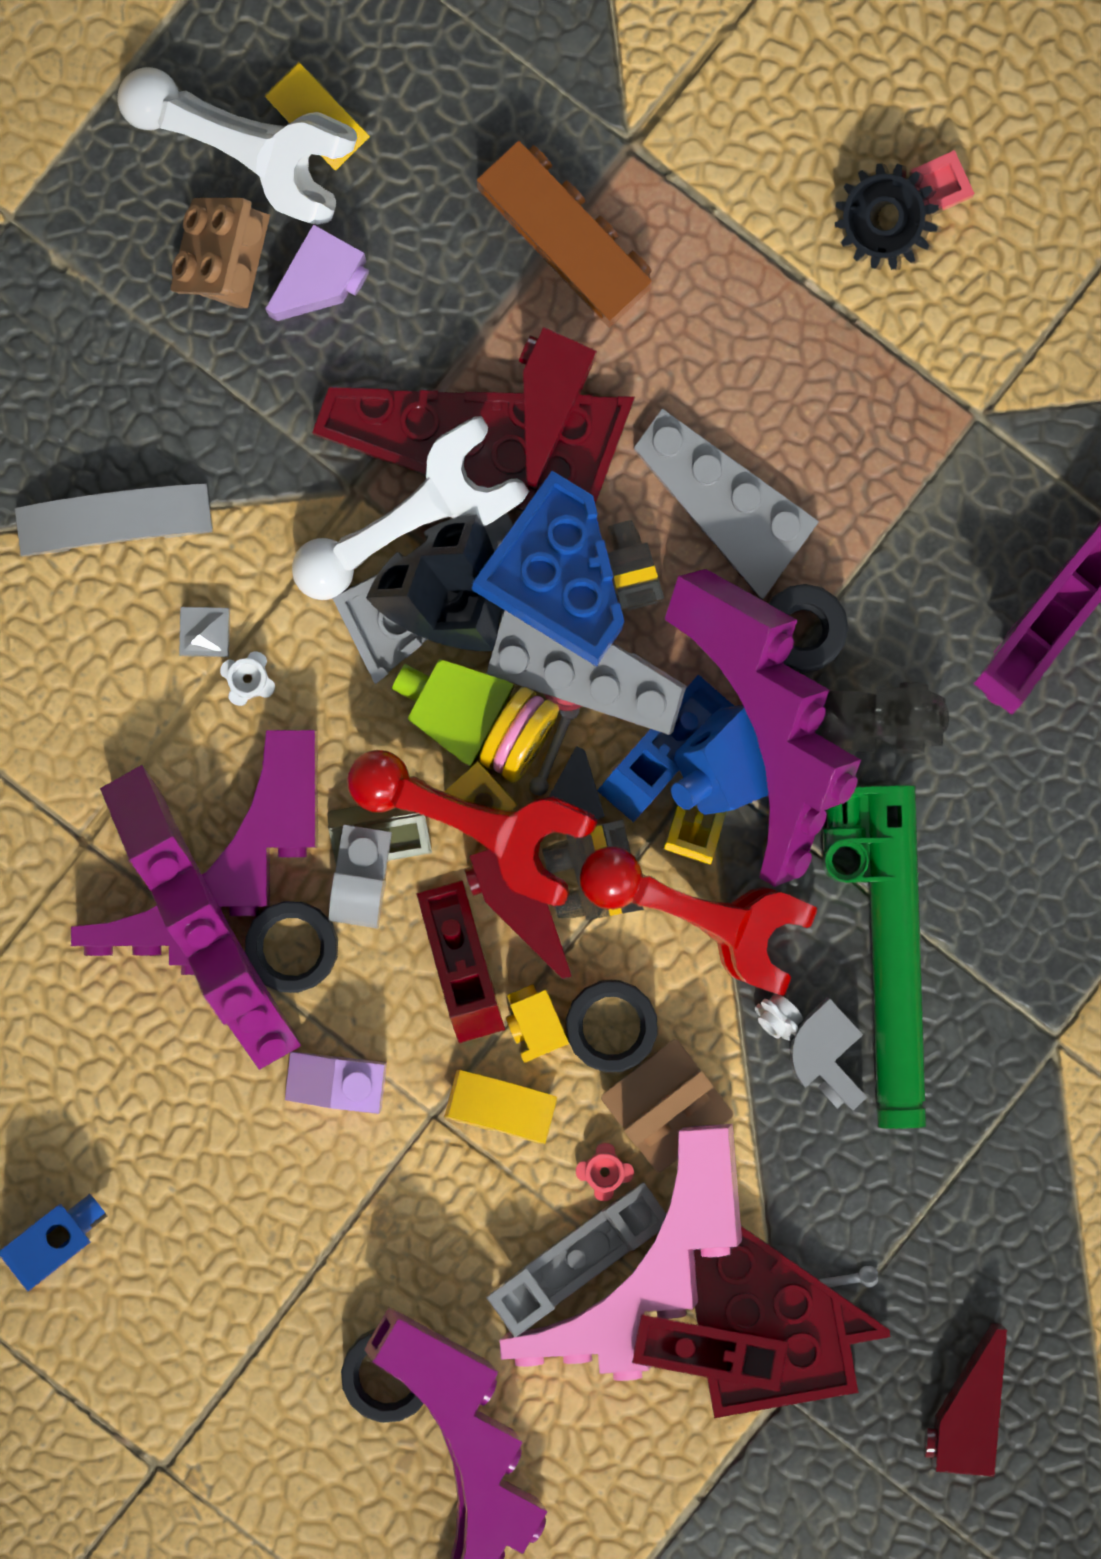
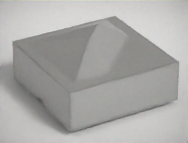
(204, 632)

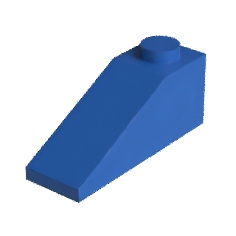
(652, 760)

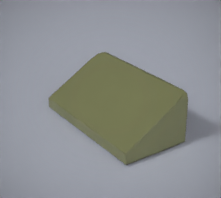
(408, 829)

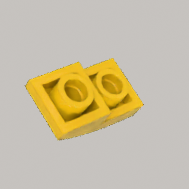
(302, 94)
(500, 1106)

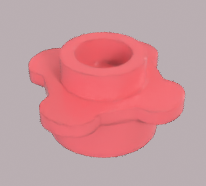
(618, 1174)

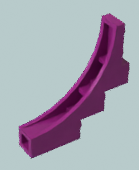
(1044, 628)
(784, 706)
(280, 817)
(195, 918)
(481, 1449)

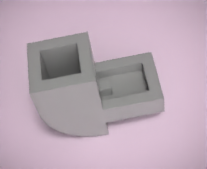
(360, 877)
(818, 1043)

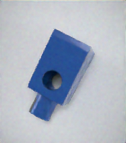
(721, 764)
(31, 1255)

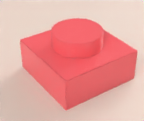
(948, 179)

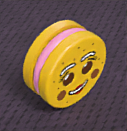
(519, 734)

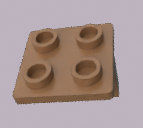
(220, 250)
(661, 1100)

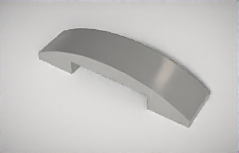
(113, 518)
(577, 1259)

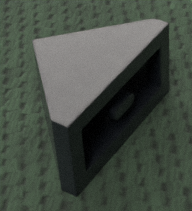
(577, 784)

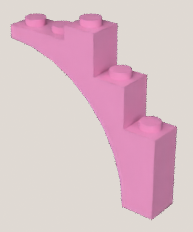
(700, 1216)

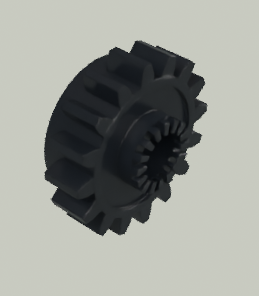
(862, 216)

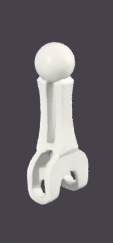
(274, 152)
(327, 566)

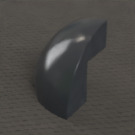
(433, 587)

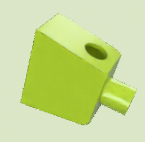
(454, 705)

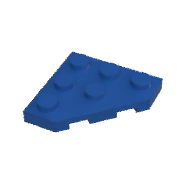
(557, 571)

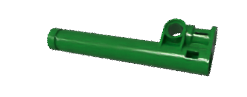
(891, 866)

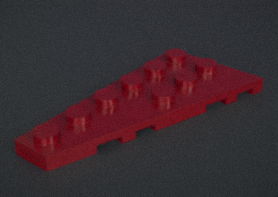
(407, 423)

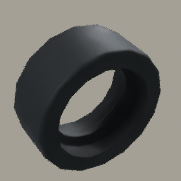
(328, 946)
(637, 1051)
(362, 1401)

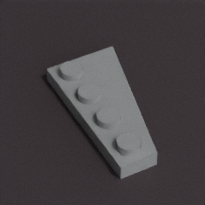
(732, 506)
(378, 638)
(618, 686)

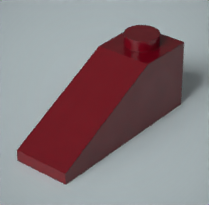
(552, 384)
(522, 914)
(460, 962)
(710, 1352)
(969, 1417)

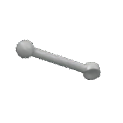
(539, 784)
(867, 1277)

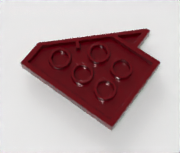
(776, 1299)

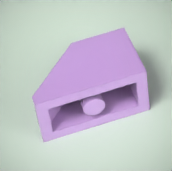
(318, 276)
(336, 1082)

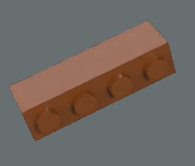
(564, 233)

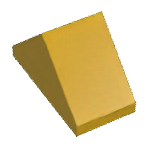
(694, 834)

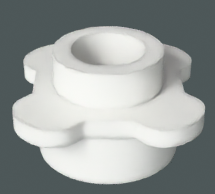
(260, 683)
(779, 1017)

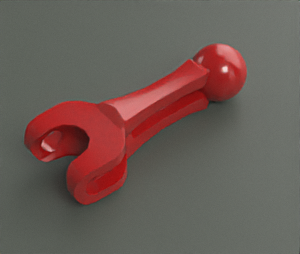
(382, 782)
(741, 928)

